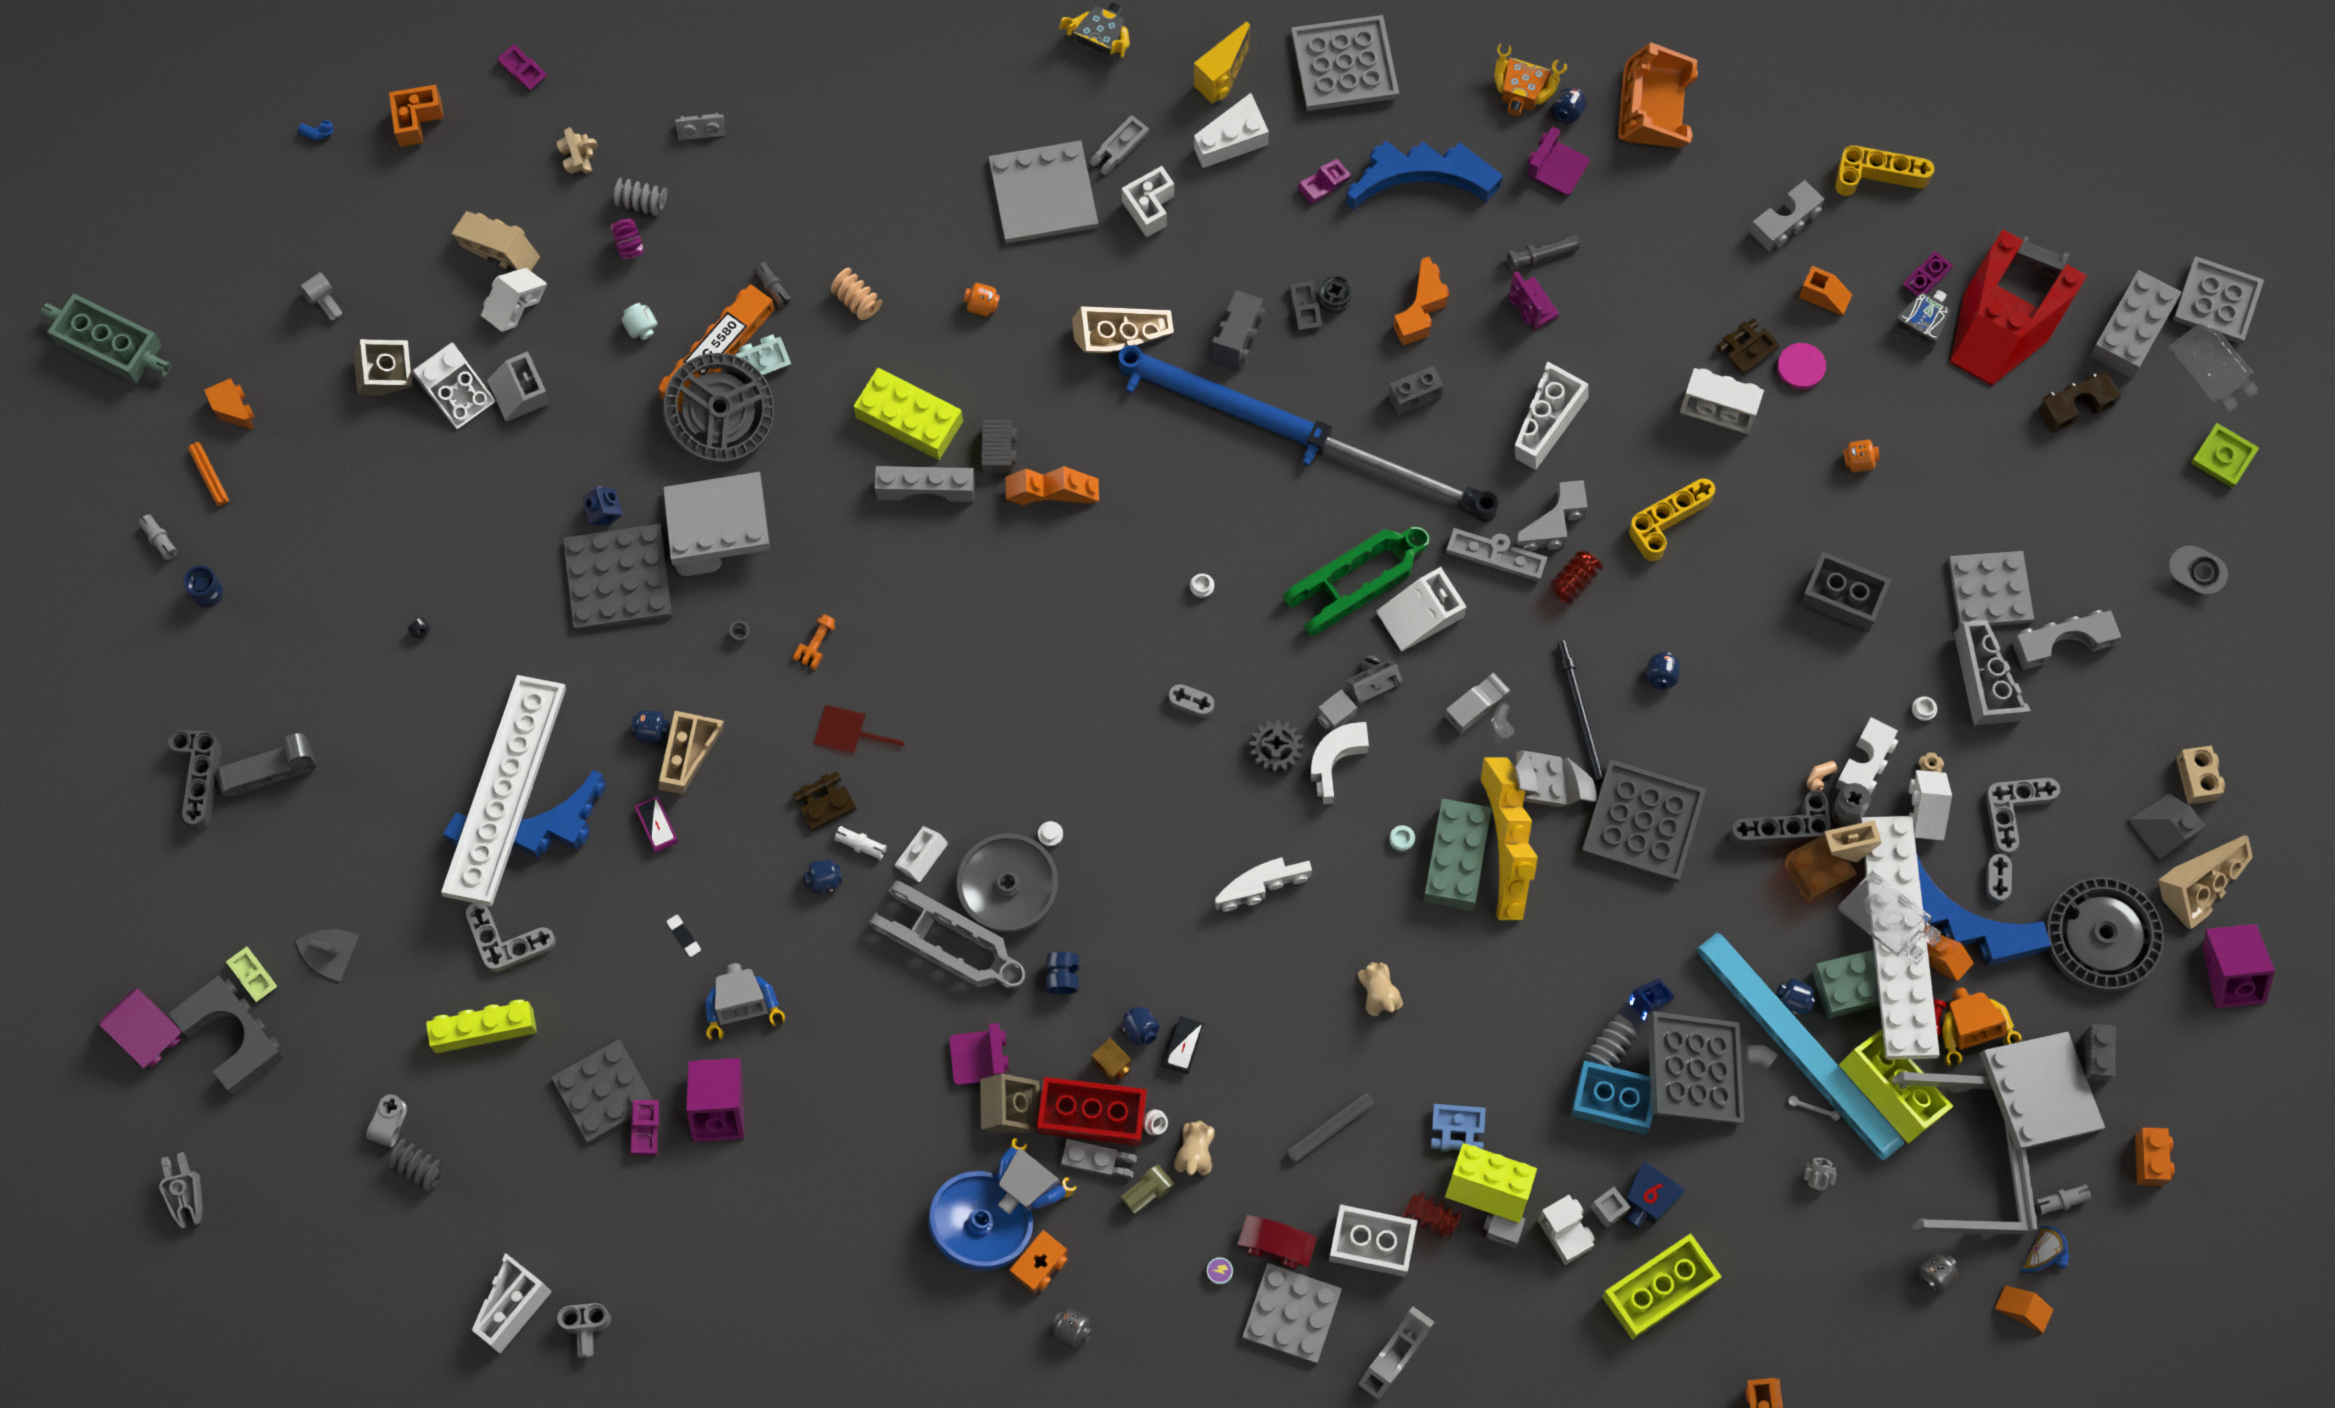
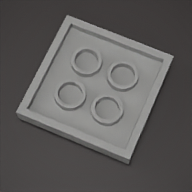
(2221, 295)
(1991, 588)
(1292, 1313)

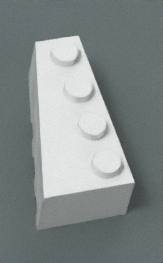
(1550, 413)

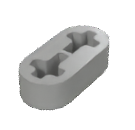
(1194, 696)
(2004, 878)

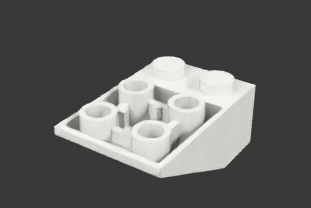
(453, 385)
(1422, 610)

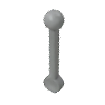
(1793, 1102)

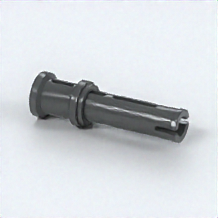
(1532, 254)

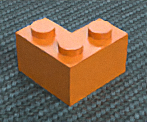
(410, 109)

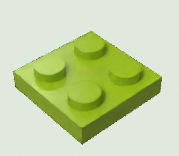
(2224, 455)

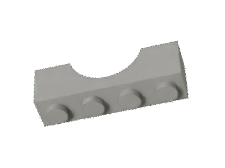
(899, 482)
(2095, 631)

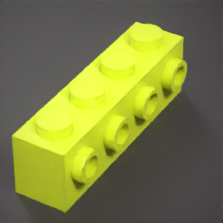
(481, 1027)

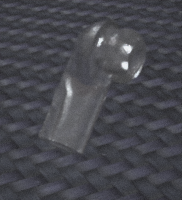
(1500, 723)

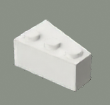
(510, 1304)

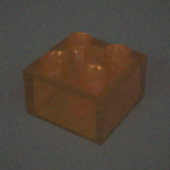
(1818, 871)

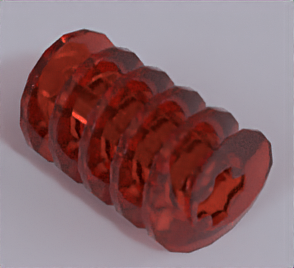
(1574, 575)
(1432, 1214)

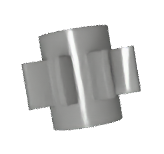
(1820, 1174)

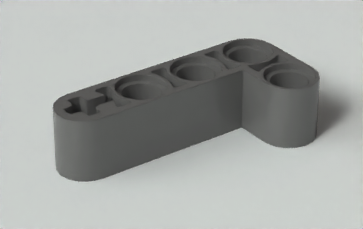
(267, 768)
(198, 781)
(1778, 826)

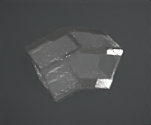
(1760, 1056)

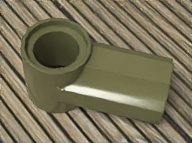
(1153, 1185)

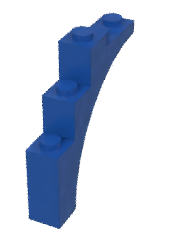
(1423, 164)
(562, 823)
(1997, 940)

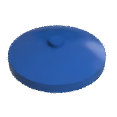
(973, 1227)

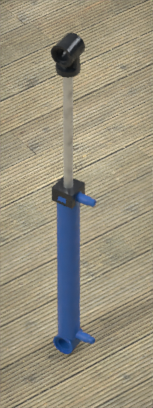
(1313, 435)

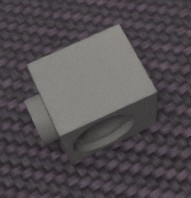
(1336, 711)
(1610, 1207)
(1503, 1230)

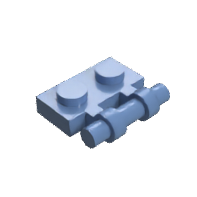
(1457, 1120)

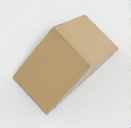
(1853, 841)

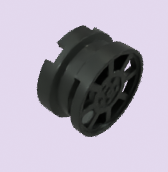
(1335, 293)

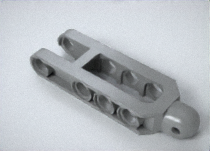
(1003, 970)

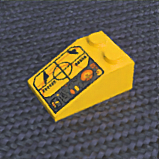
(1219, 67)

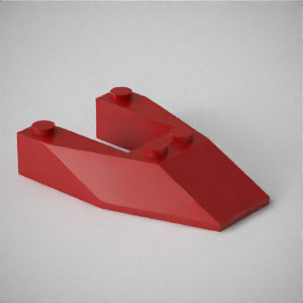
(1999, 328)

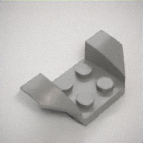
(1552, 780)

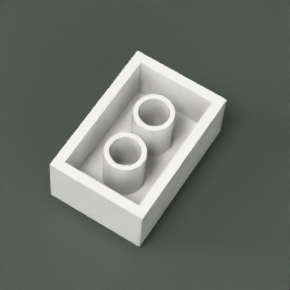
(1721, 400)
(1373, 1241)

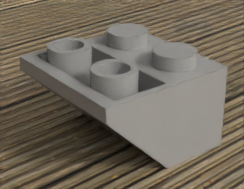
(518, 387)

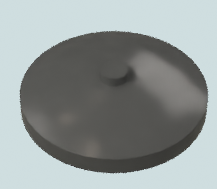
(1007, 883)

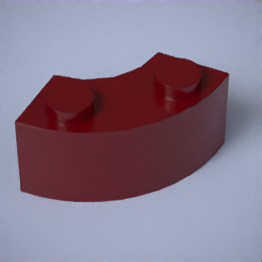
(1277, 1241)

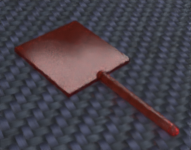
(842, 729)

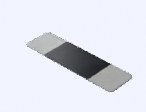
(683, 935)

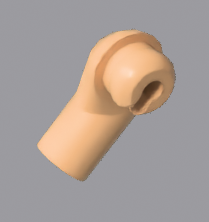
(1815, 778)

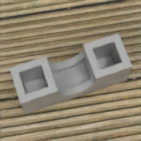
(1774, 229)

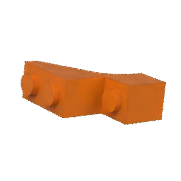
(1431, 296)
(1057, 485)

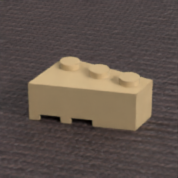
(495, 240)
(687, 747)

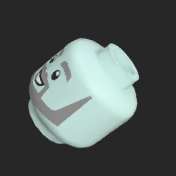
(639, 321)

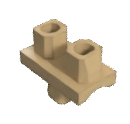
(580, 148)

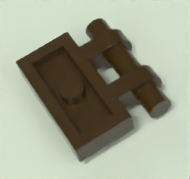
(1752, 351)
(827, 808)

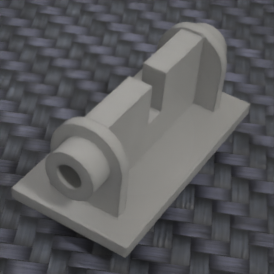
(704, 127)

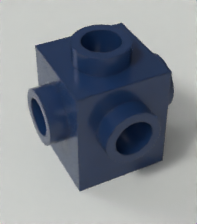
(602, 506)

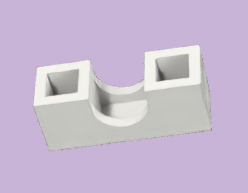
(1876, 741)

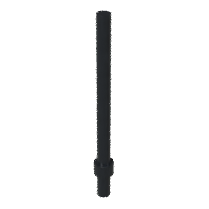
(1568, 667)

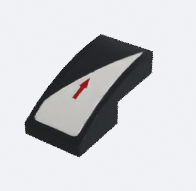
(1184, 1045)

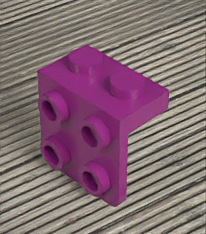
(1556, 164)
(978, 1055)

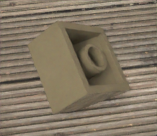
(382, 366)
(1009, 1104)

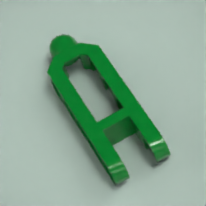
(1403, 545)

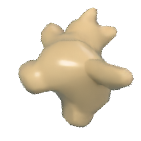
(1381, 992)
(1194, 1152)

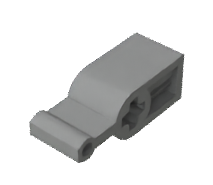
(1476, 703)

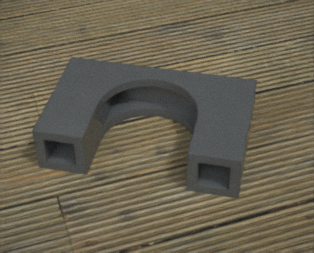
(219, 1001)

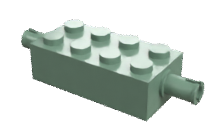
(105, 338)

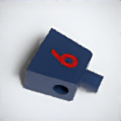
(1651, 1195)

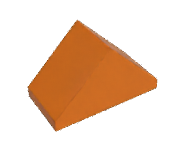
(2024, 1307)

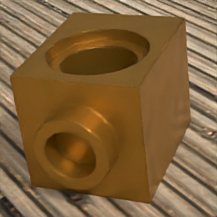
(1112, 1060)

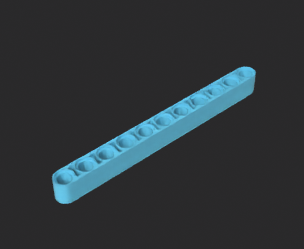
(1800, 1046)

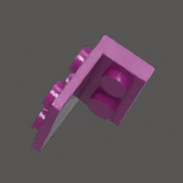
(1532, 301)

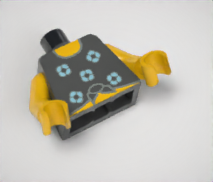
(1099, 31)

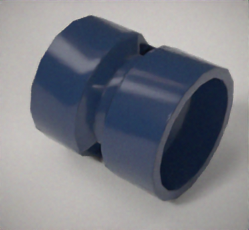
(203, 586)
(1062, 974)

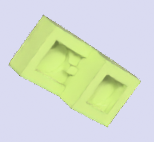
(251, 974)

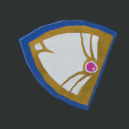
(2048, 1249)

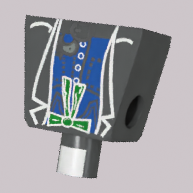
(1924, 319)

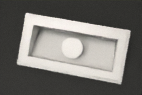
(921, 853)

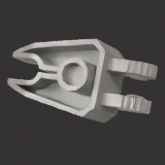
(181, 1191)

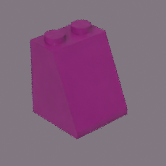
(2237, 965)
(140, 1028)
(715, 1100)

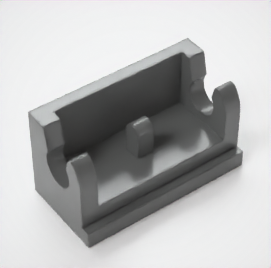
(2040, 259)
(1374, 681)

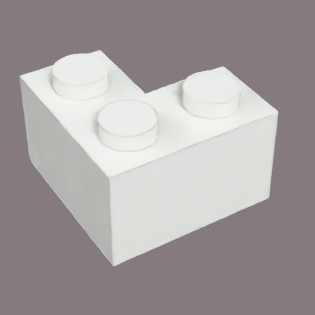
(1145, 197)
(510, 296)
(1931, 804)
(1564, 1229)

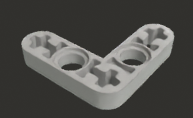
(2006, 805)
(505, 949)

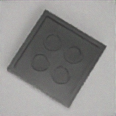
(601, 1090)

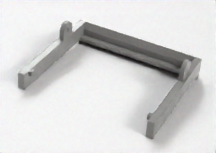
(2018, 1162)

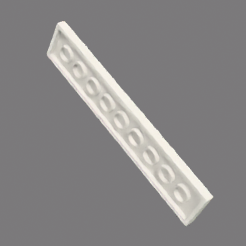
(503, 791)
(1902, 985)

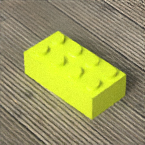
(908, 413)
(1907, 1109)
(1661, 1286)

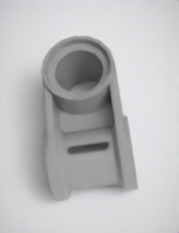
(387, 1124)

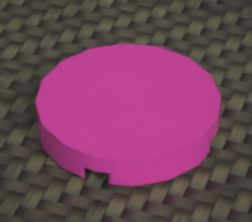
(1801, 366)

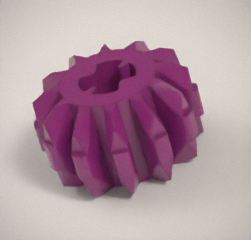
(627, 239)

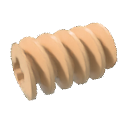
(854, 296)

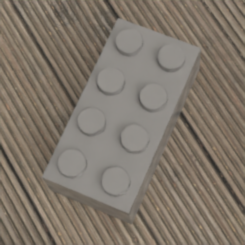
(2135, 324)

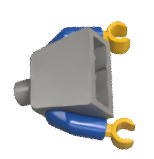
(739, 997)
(1028, 1181)

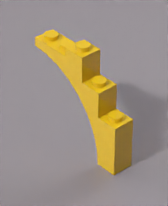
(1513, 829)

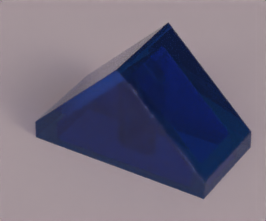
(1650, 997)

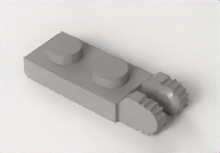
(1120, 144)
(1096, 1159)

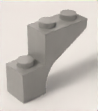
(1551, 528)

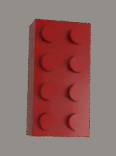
(1092, 1111)

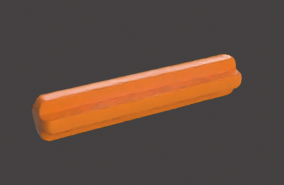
(208, 474)

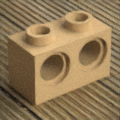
(2193, 774)

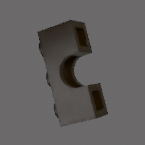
(2096, 392)

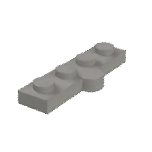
(1496, 554)

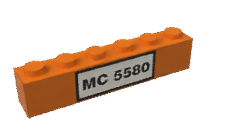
(728, 334)

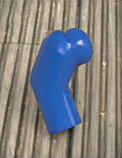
(323, 131)

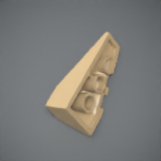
(1114, 328)
(2198, 882)

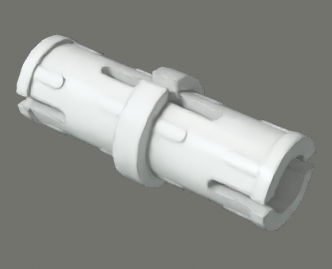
(860, 843)

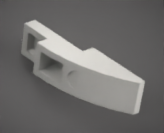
(1251, 885)

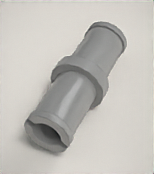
(158, 537)
(2063, 1199)

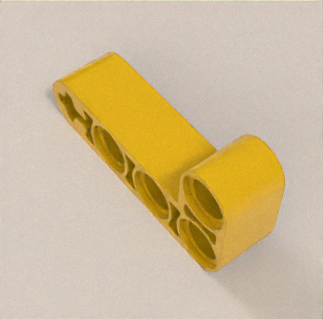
(1885, 172)
(1674, 513)

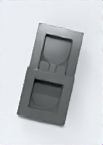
(1305, 305)

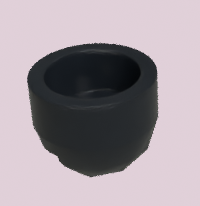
(418, 627)

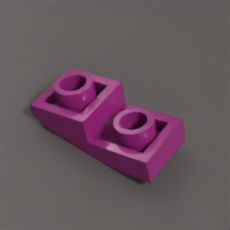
(1928, 274)

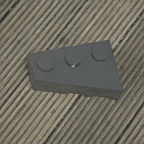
(1237, 330)

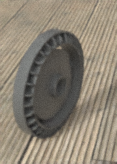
(722, 389)
(2118, 921)

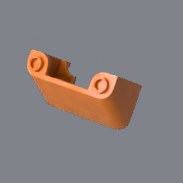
(1655, 97)

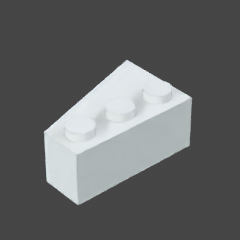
(1232, 134)

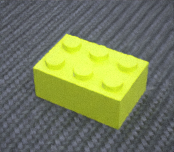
(1491, 1182)

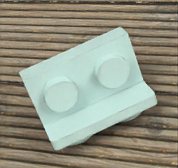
(767, 356)

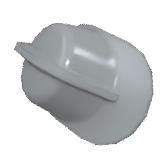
(2198, 569)

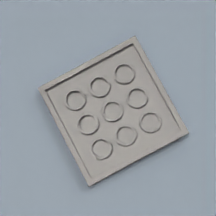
(1345, 63)
(1043, 192)
(716, 518)
(2042, 1090)

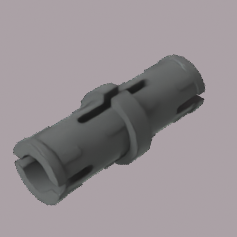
(772, 284)

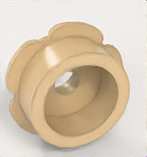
(1931, 757)

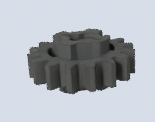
(1266, 746)

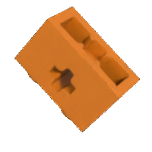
(1041, 1248)

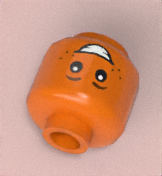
(981, 299)
(1861, 456)

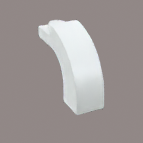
(1341, 742)

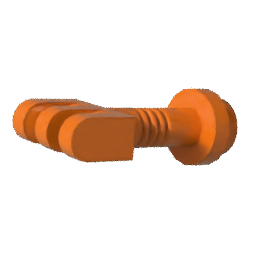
(826, 623)

